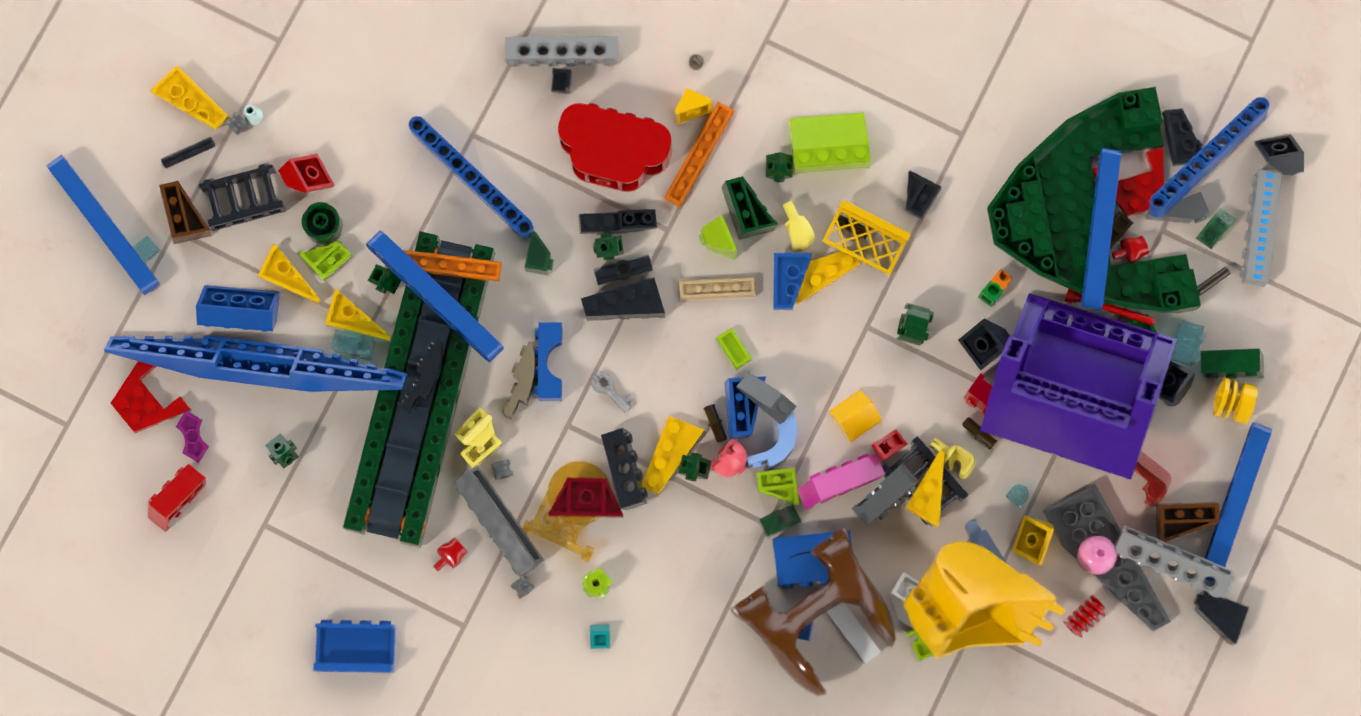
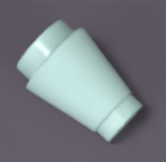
(252, 115)

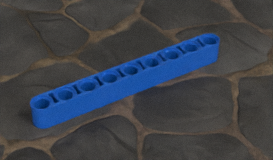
(1206, 164)
(467, 169)
(103, 224)
(1101, 229)
(434, 296)
(1238, 495)

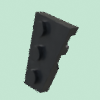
(1180, 137)

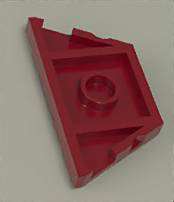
(586, 499)

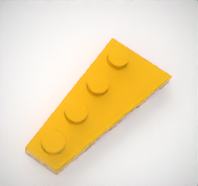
(187, 96)
(824, 272)
(674, 442)

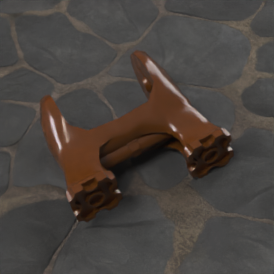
(845, 584)

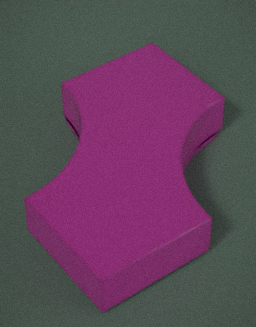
(190, 428)

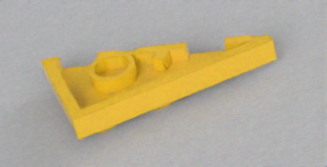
(282, 273)
(348, 317)
(927, 497)

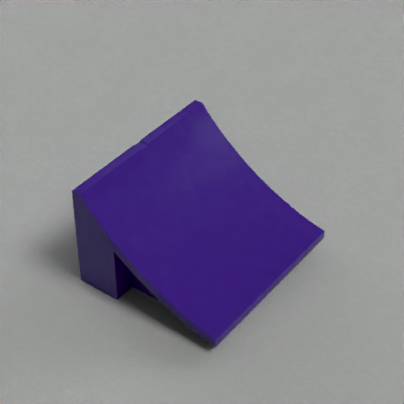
(1078, 385)

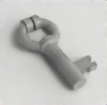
(622, 403)

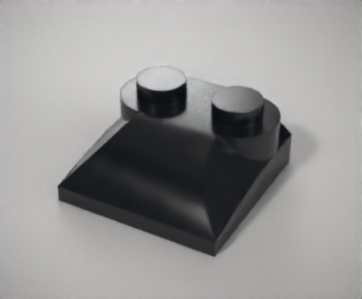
(1175, 384)

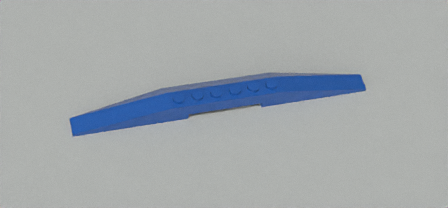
(257, 363)

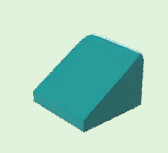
(600, 636)

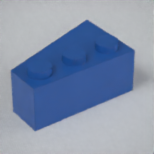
(740, 410)

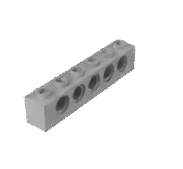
(515, 45)
(1167, 553)

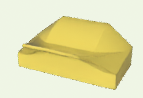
(476, 429)
(475, 456)

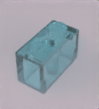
(1188, 343)
(353, 344)

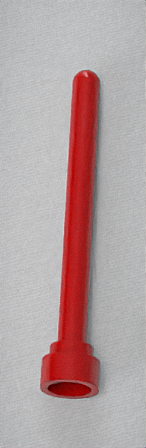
(1074, 297)

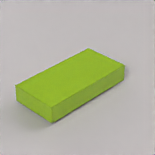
(734, 349)

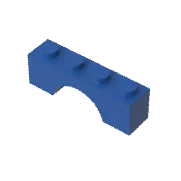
(549, 337)

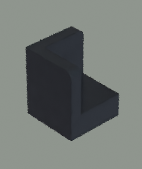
(561, 80)

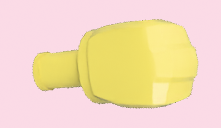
(798, 227)
(955, 454)

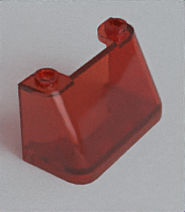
(1157, 479)

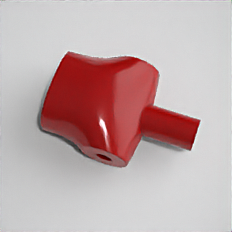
(1132, 248)
(451, 554)

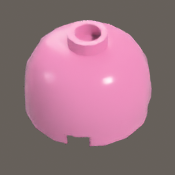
(1097, 555)

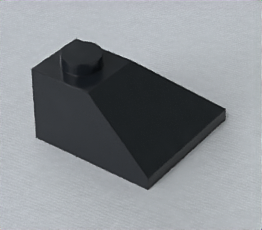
(1282, 154)
(984, 342)

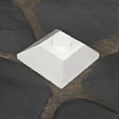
(900, 593)

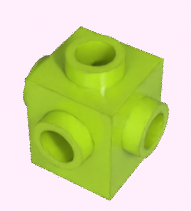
(596, 576)

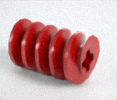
(1085, 616)

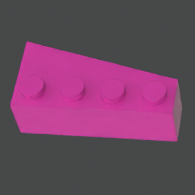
(841, 480)

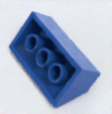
(237, 308)

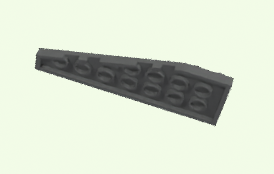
(1088, 516)

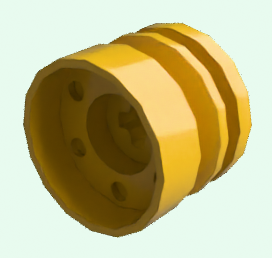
(1230, 399)

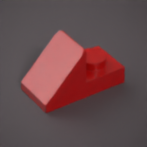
(889, 445)

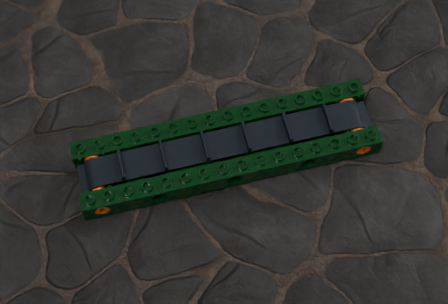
(383, 492)

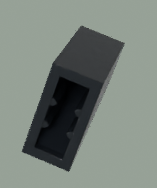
(1222, 615)

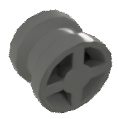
(236, 123)
(502, 469)
(522, 586)

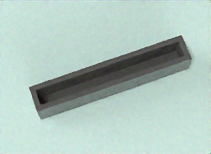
(498, 521)

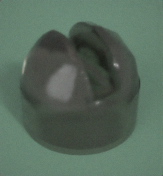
(693, 64)

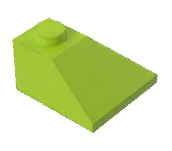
(718, 238)

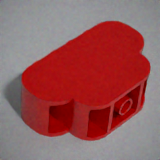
(613, 146)

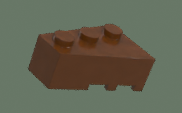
(182, 217)
(1179, 519)

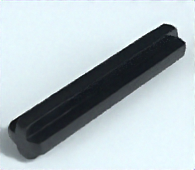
(188, 152)

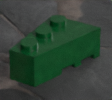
(746, 210)
(1232, 363)

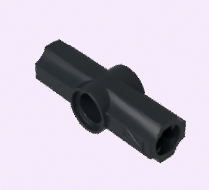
(635, 267)

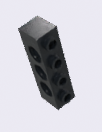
(611, 442)

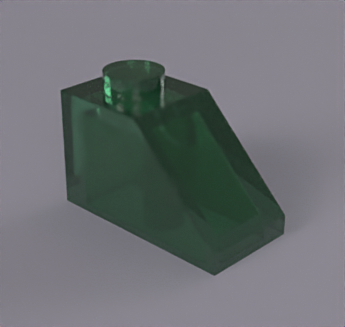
(538, 256)
(779, 521)

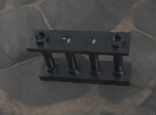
(237, 215)
(919, 448)

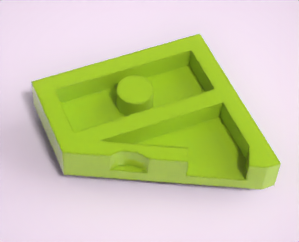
(326, 259)
(779, 484)

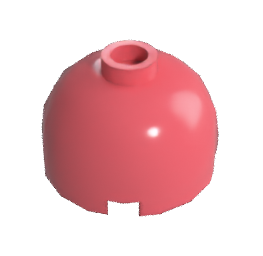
(731, 459)

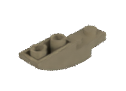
(525, 375)

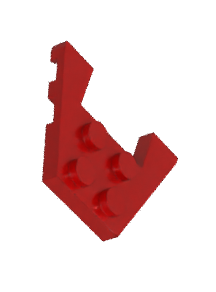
(1136, 191)
(138, 404)

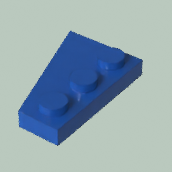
(788, 278)

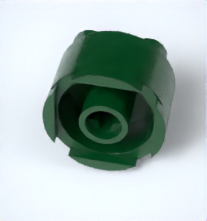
(312, 219)
(914, 324)

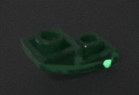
(1215, 228)

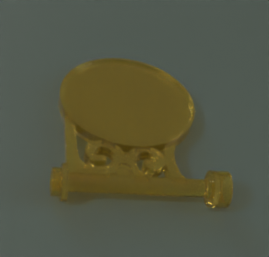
(552, 533)

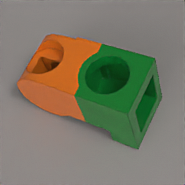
(995, 287)

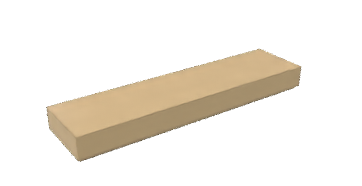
(717, 288)

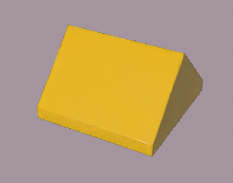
(692, 106)
(855, 415)
(1033, 539)

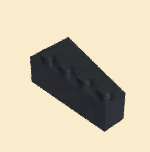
(625, 302)

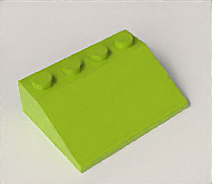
(829, 143)

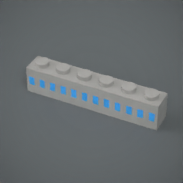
(1261, 228)

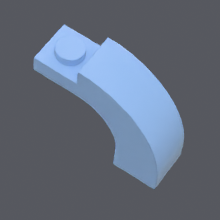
(786, 440)

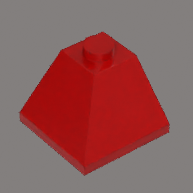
(306, 174)

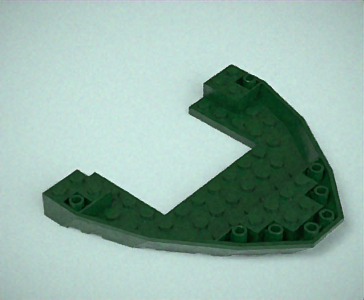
(1049, 199)

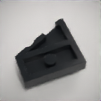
(920, 195)

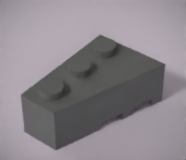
(885, 495)

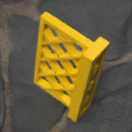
(873, 222)

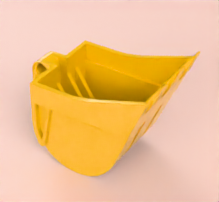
(977, 601)

